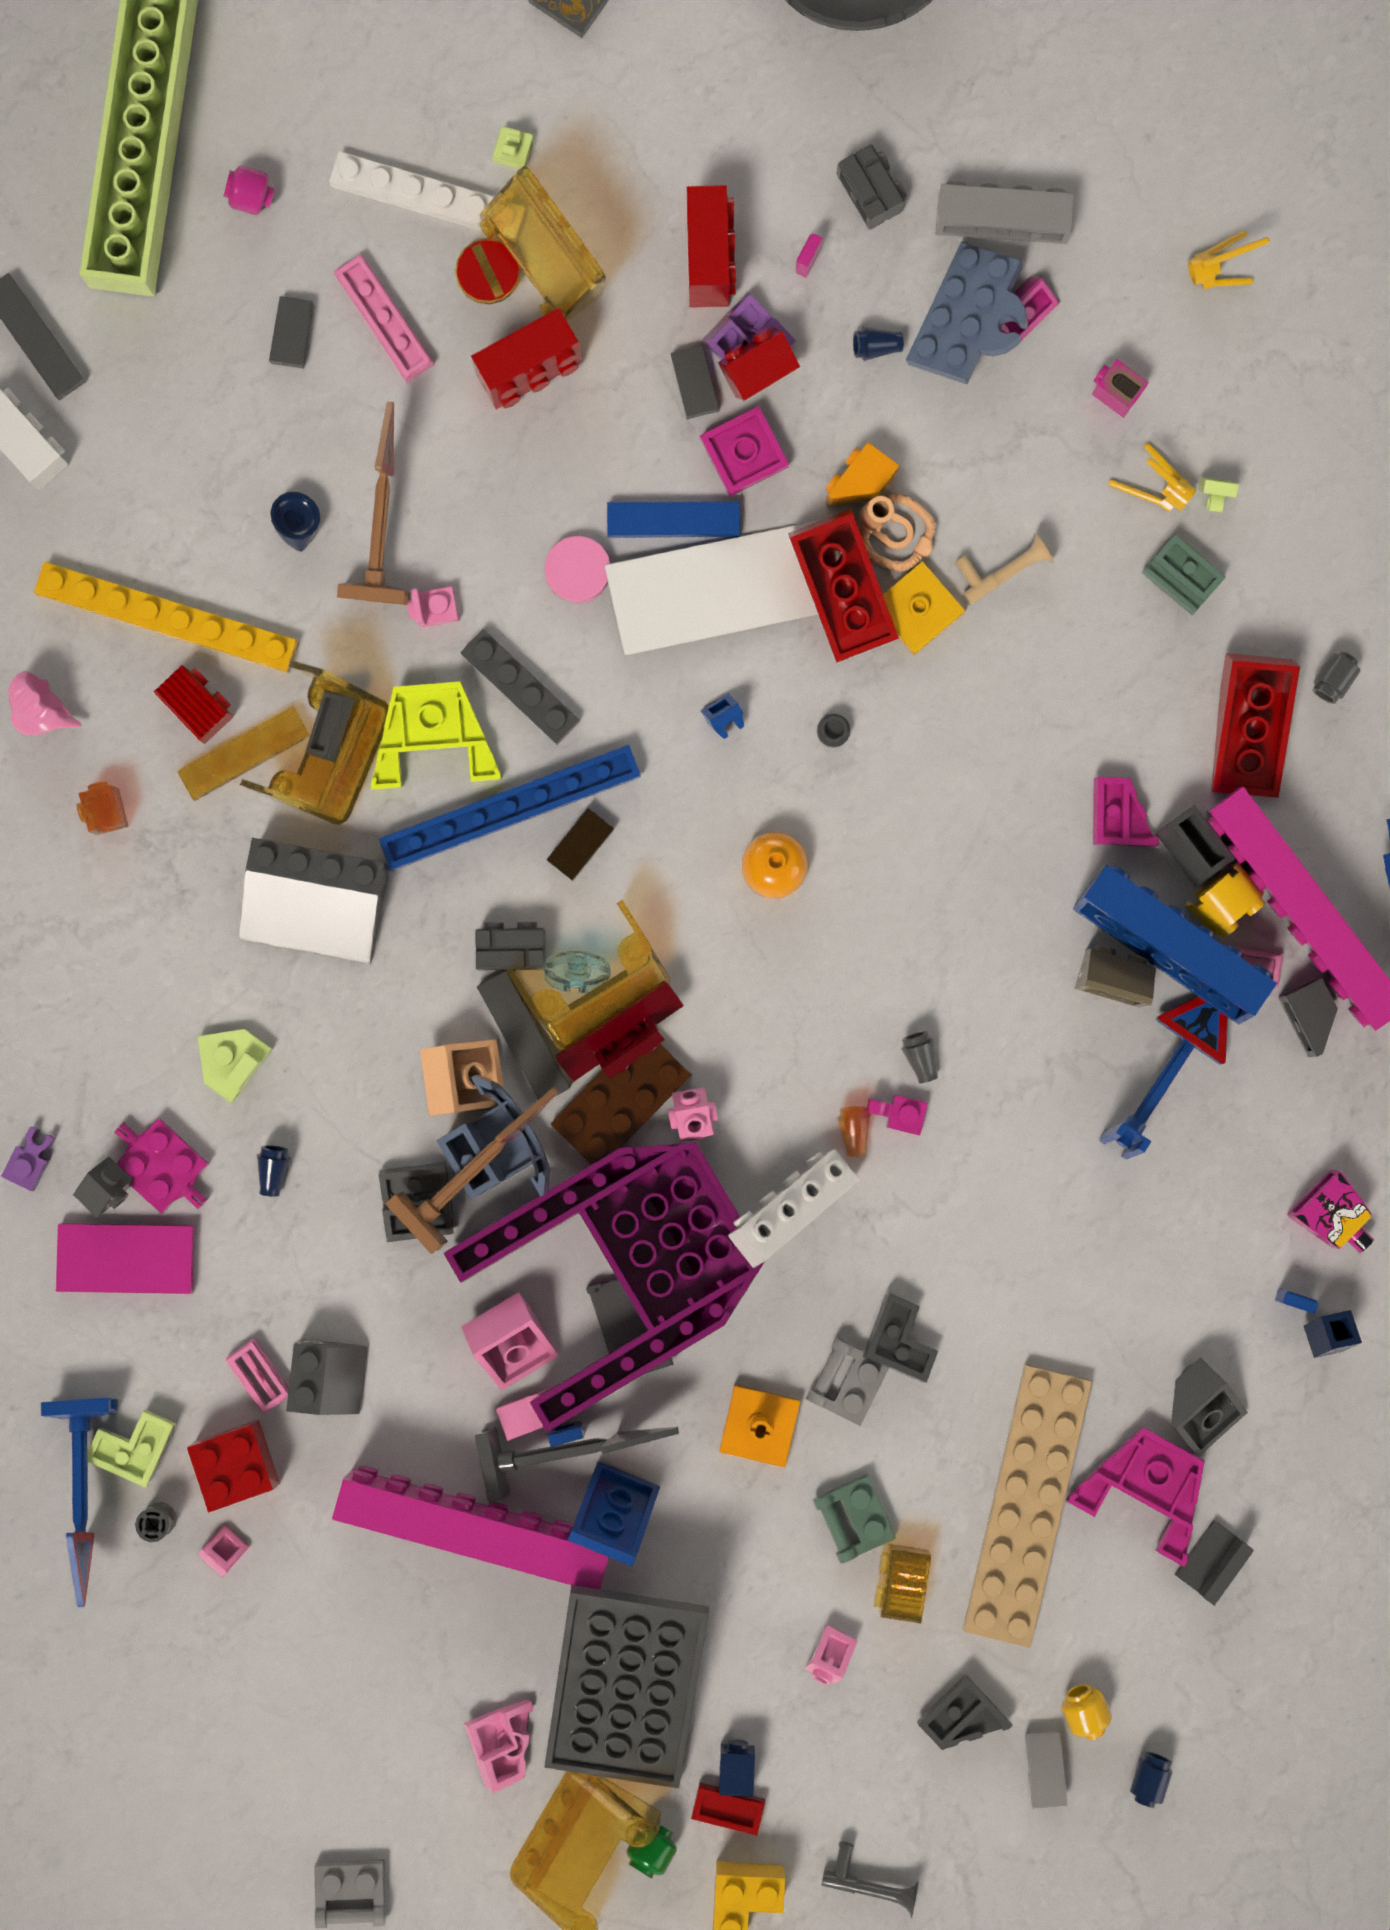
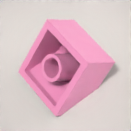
(509, 1341)

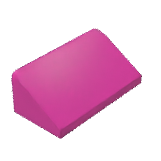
(1038, 302)

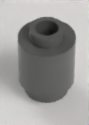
(1336, 677)

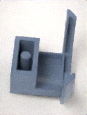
(472, 1137)

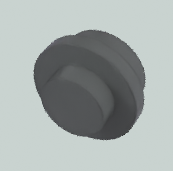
(833, 730)

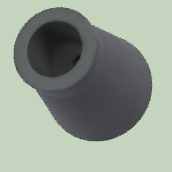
(921, 1055)

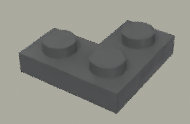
(890, 1341)

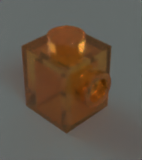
(102, 808)

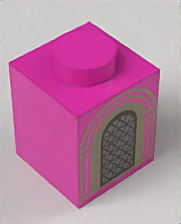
(1119, 387)

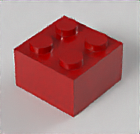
(233, 1465)

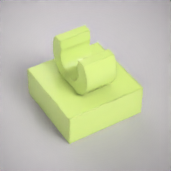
(512, 148)
(1216, 491)

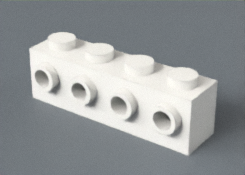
(793, 1207)

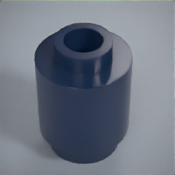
(1151, 1779)

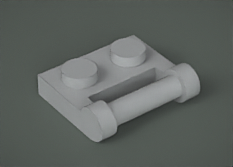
(857, 1387)
(350, 1882)

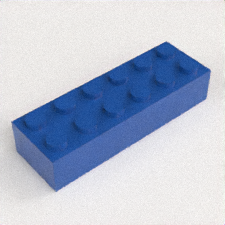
(1175, 945)

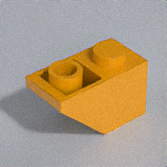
(864, 479)

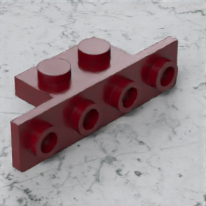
(622, 1036)

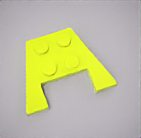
(428, 720)

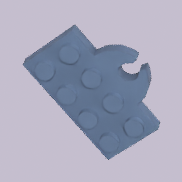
(970, 314)

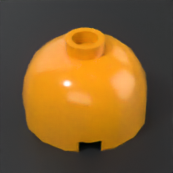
(774, 865)

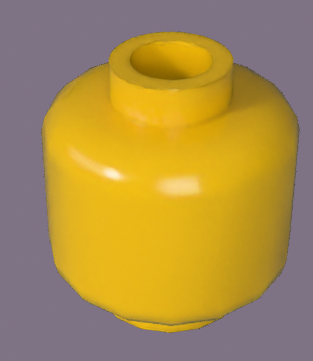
(1086, 1712)

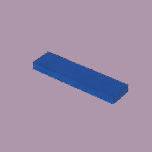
(673, 519)

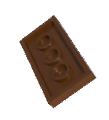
(618, 1106)

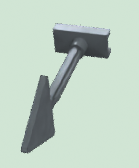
(497, 1463)

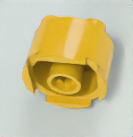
(1226, 901)

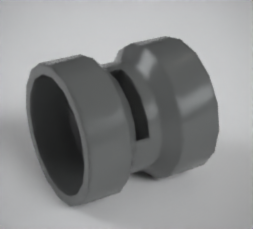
(161, 1517)

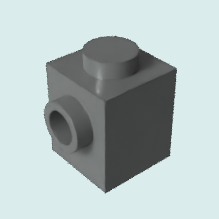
(103, 1187)

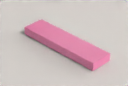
(383, 318)

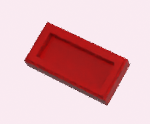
(726, 1811)

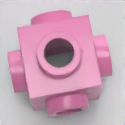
(692, 1114)

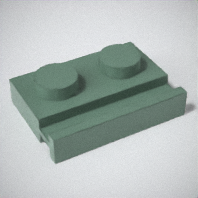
(1183, 574)

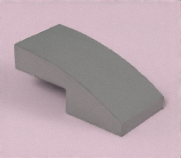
(1046, 1770)

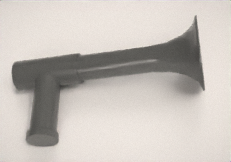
(841, 1881)

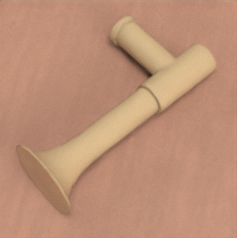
(980, 587)

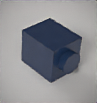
(1332, 1334)
(737, 1768)

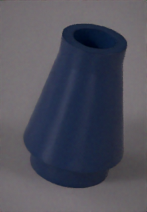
(874, 343)
(272, 1168)

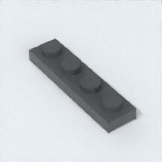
(520, 687)

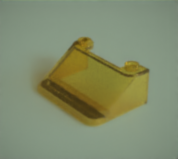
(543, 245)
(575, 1843)

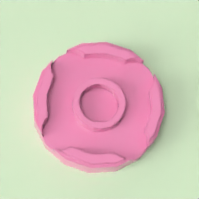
(577, 569)

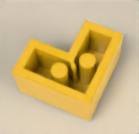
(746, 1889)

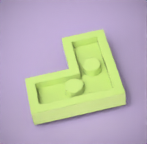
(136, 1457)

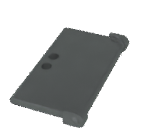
(617, 1316)

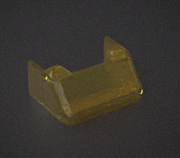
(326, 787)
(570, 1022)

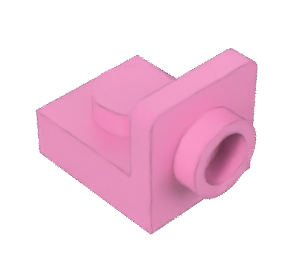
(433, 607)
(831, 1656)

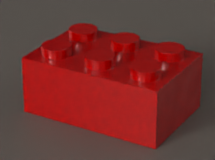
(710, 246)
(527, 359)

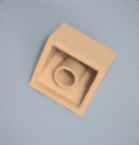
(449, 1074)

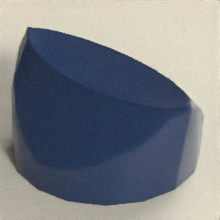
(295, 519)

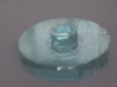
(576, 970)

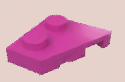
(1119, 815)

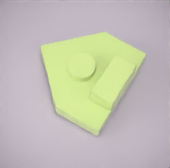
(231, 1060)

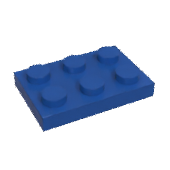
(614, 1513)

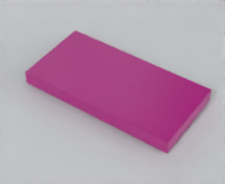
(125, 1258)

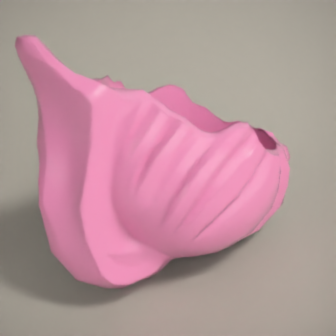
(36, 707)

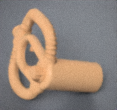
(881, 510)

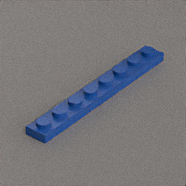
(509, 808)

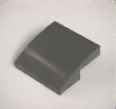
(418, 1184)

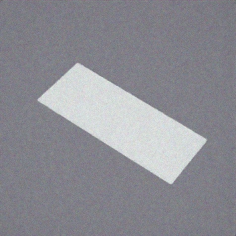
(708, 590)

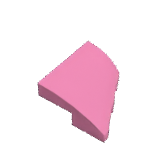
(500, 1744)

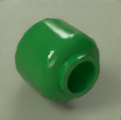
(655, 1856)

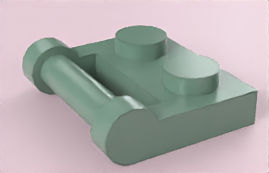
(865, 1514)

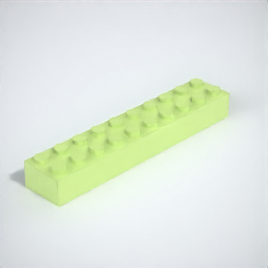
(137, 145)

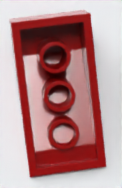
(843, 585)
(1253, 723)

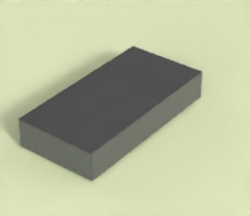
(291, 332)
(694, 382)
(330, 726)

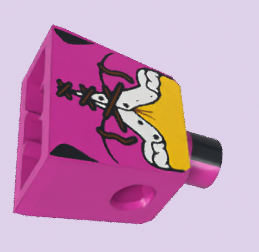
(1334, 1213)

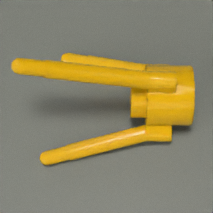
(1206, 265)
(1176, 491)

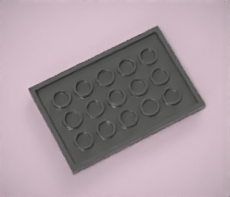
(626, 1686)

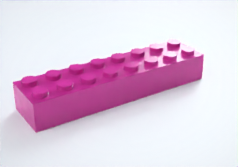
(1305, 905)
(466, 1527)

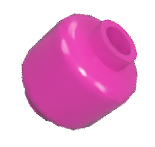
(248, 190)

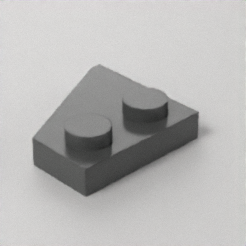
(962, 1716)

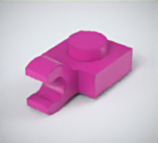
(902, 1114)

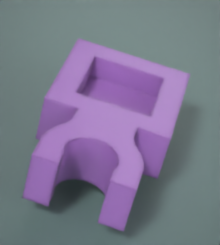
(27, 1163)

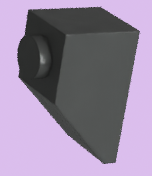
(1311, 1014)

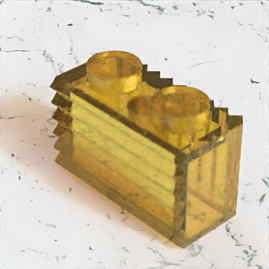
(903, 1583)

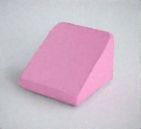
(223, 1550)

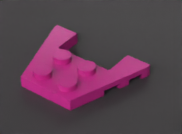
(1155, 1475)

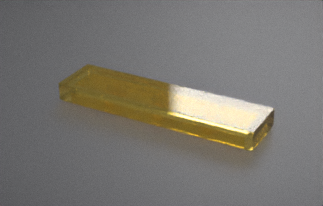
(243, 753)

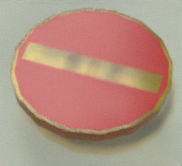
(487, 271)

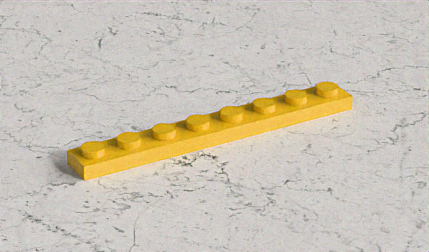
(166, 617)

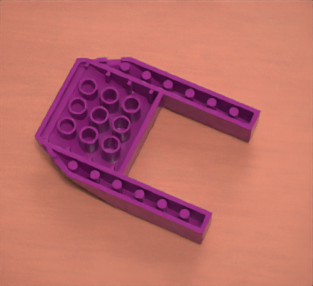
(665, 1238)

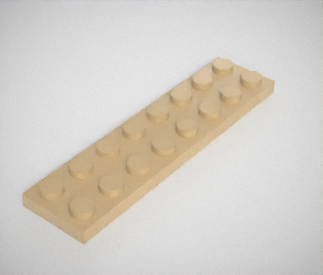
(1027, 1506)

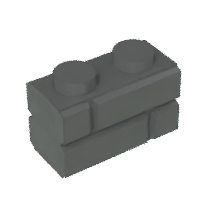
(871, 186)
(510, 948)

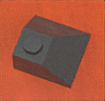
(1203, 1407)

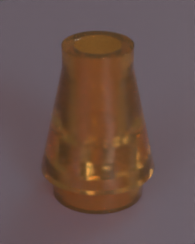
(854, 1129)

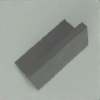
(1214, 1562)

